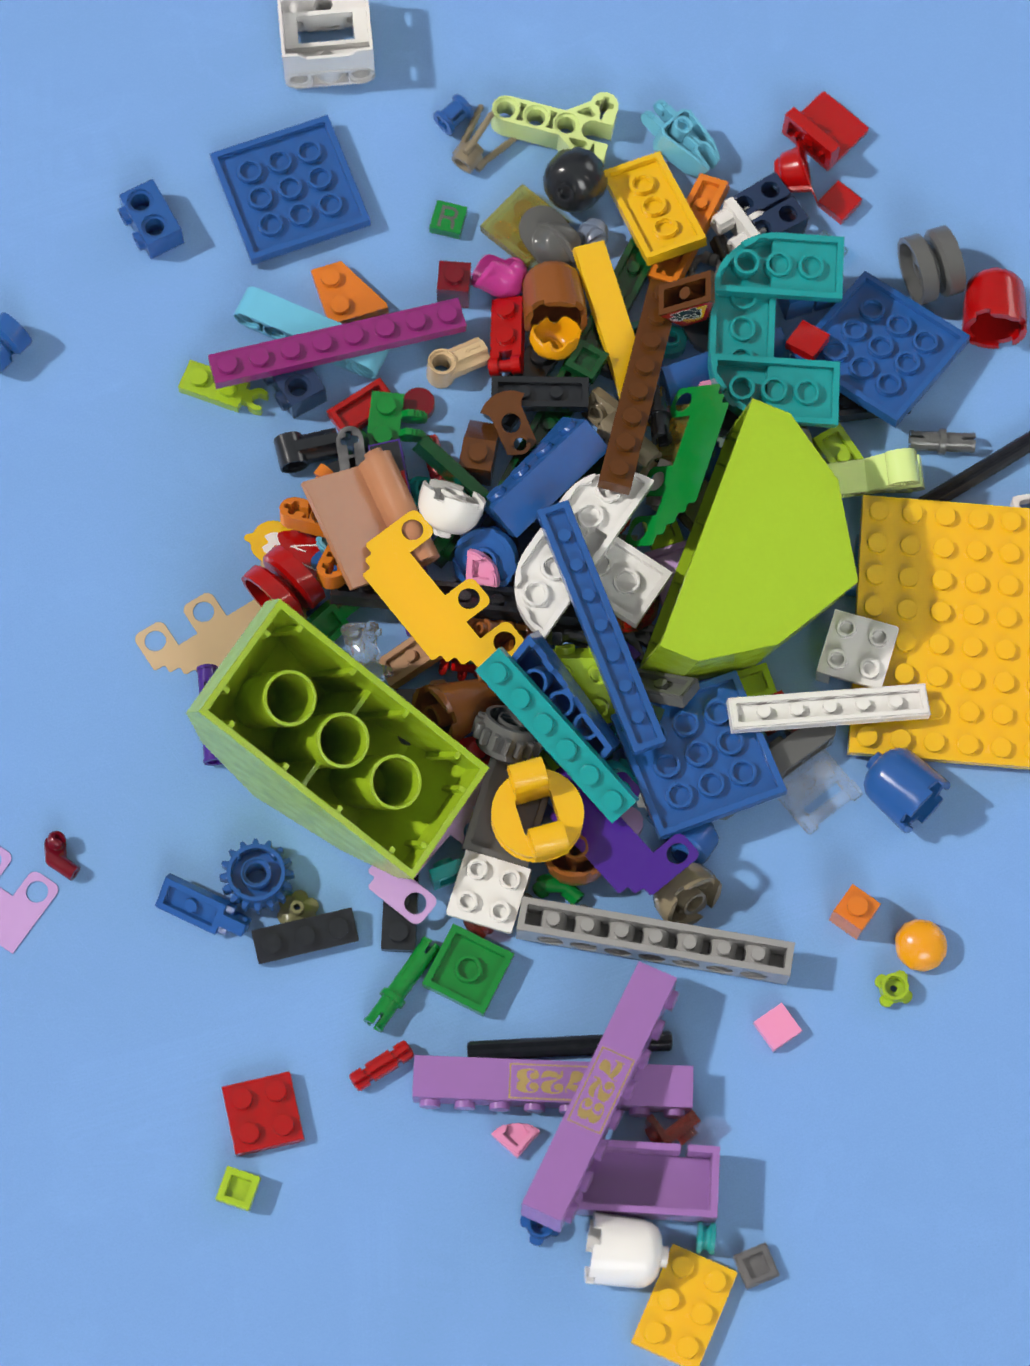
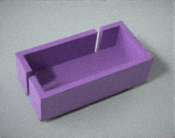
(654, 1182)

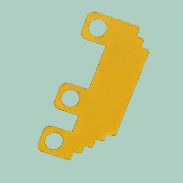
(427, 614)

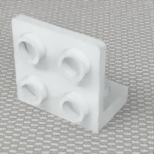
(857, 650)
(488, 891)

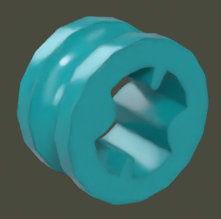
(705, 1238)

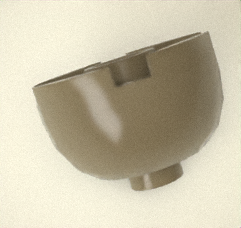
(687, 895)

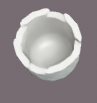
(624, 1251)

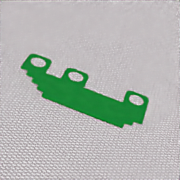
(686, 475)

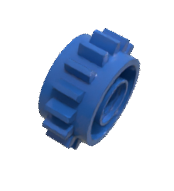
(253, 858)

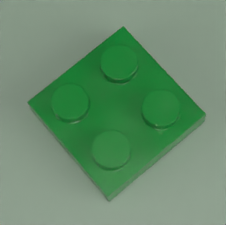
(468, 969)

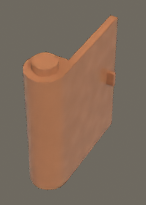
(360, 505)

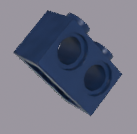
(300, 379)

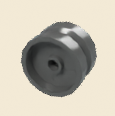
(931, 265)

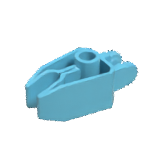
(681, 139)

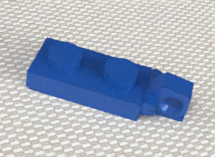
(201, 907)

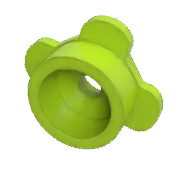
(896, 979)

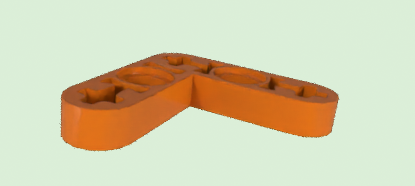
(295, 516)

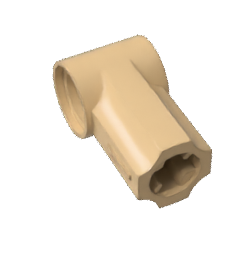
(458, 360)

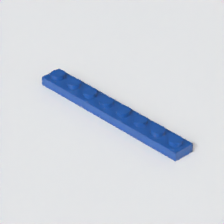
(601, 628)

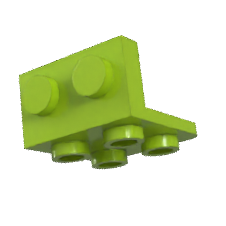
(586, 673)

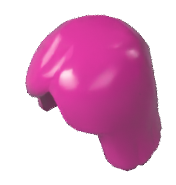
(499, 276)

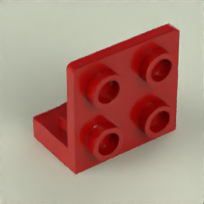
(825, 129)

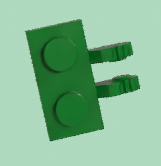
(387, 417)

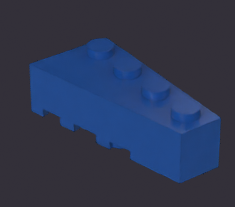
(544, 474)
(560, 687)

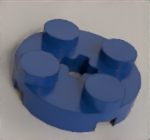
(492, 542)

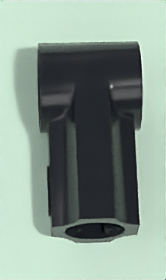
(299, 450)

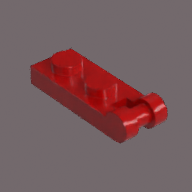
(507, 336)

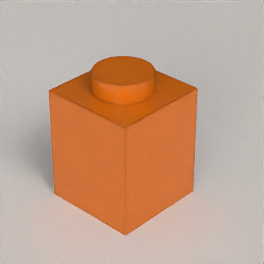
(854, 911)

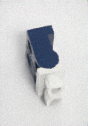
(760, 211)

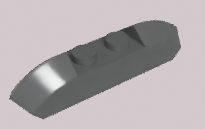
(798, 748)

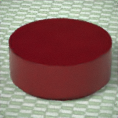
(420, 399)

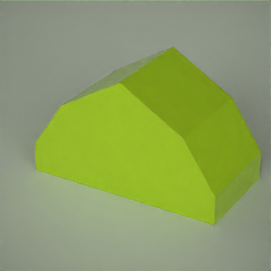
(760, 554)
(324, 747)

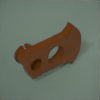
(505, 403)

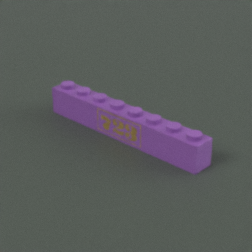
(540, 1085)
(599, 1097)

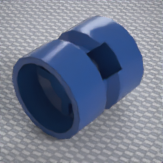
(13, 339)

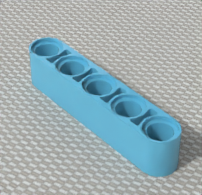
(282, 319)

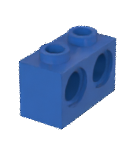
(154, 217)

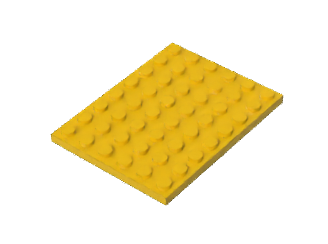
(962, 608)

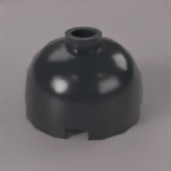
(574, 179)

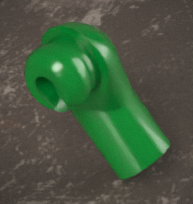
(548, 884)

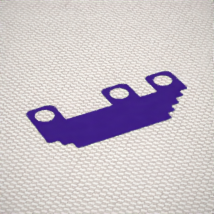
(621, 853)

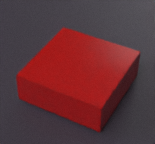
(839, 202)
(807, 341)

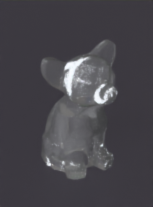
(361, 644)

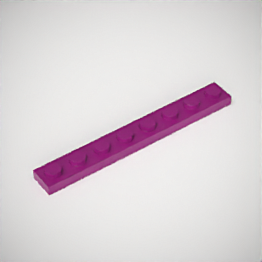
(337, 343)

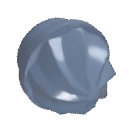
(593, 231)

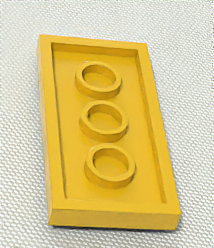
(654, 208)

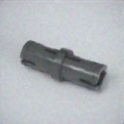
(942, 441)

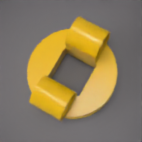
(526, 783)

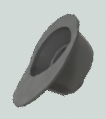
(548, 235)

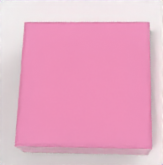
(777, 1027)

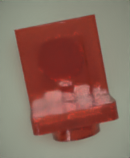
(681, 1131)

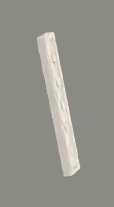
(828, 708)

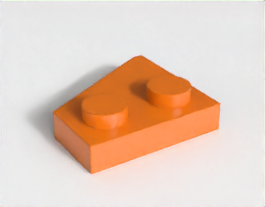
(345, 294)

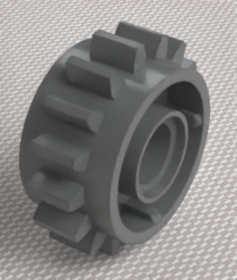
(504, 736)

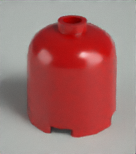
(994, 308)

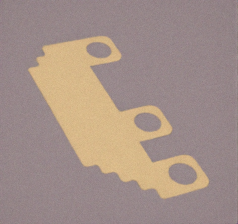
(209, 645)

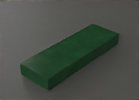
(448, 467)

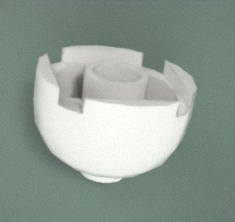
(449, 508)

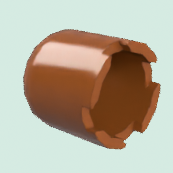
(553, 291)

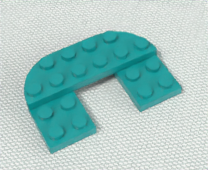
(744, 325)

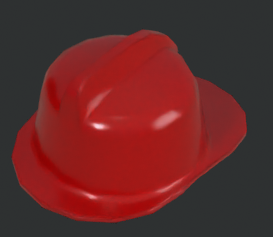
(794, 170)

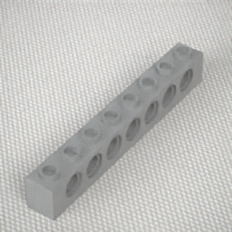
(655, 940)

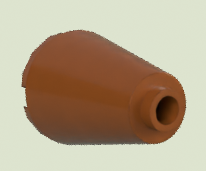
(454, 704)

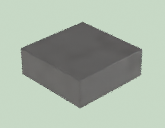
(755, 1266)

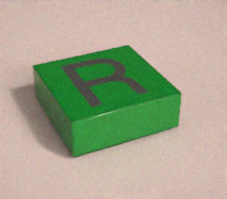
(448, 219)

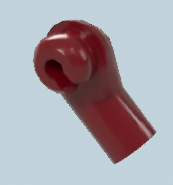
(56, 855)

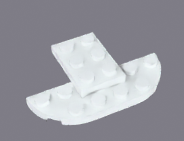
(626, 573)

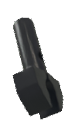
(561, 635)

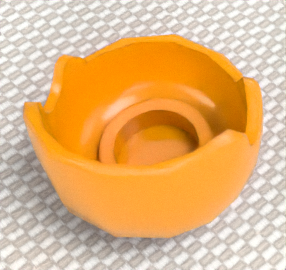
(555, 339)
(920, 945)

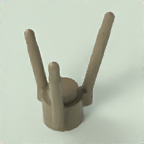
(469, 153)

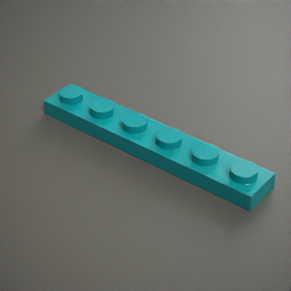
(557, 734)

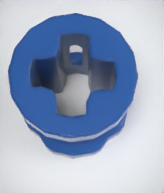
(453, 114)

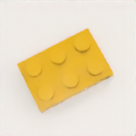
(684, 1307)

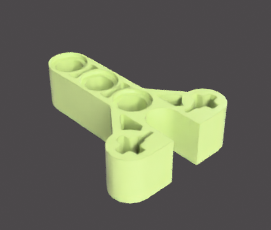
(580, 120)
(884, 473)

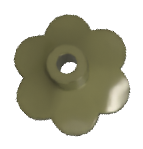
(300, 899)

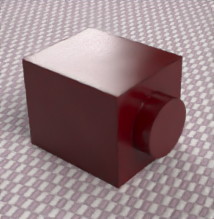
(454, 282)

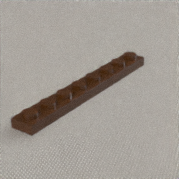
(636, 396)

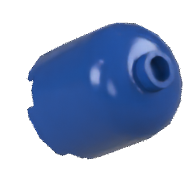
(903, 787)

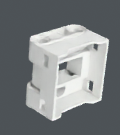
(327, 61)

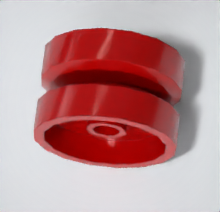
(283, 579)

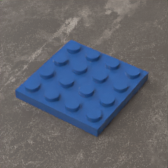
(290, 189)
(887, 347)
(702, 766)

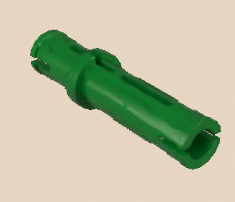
(394, 995)

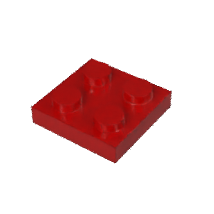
(263, 1113)

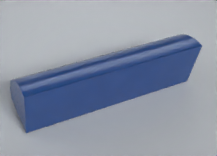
(695, 369)

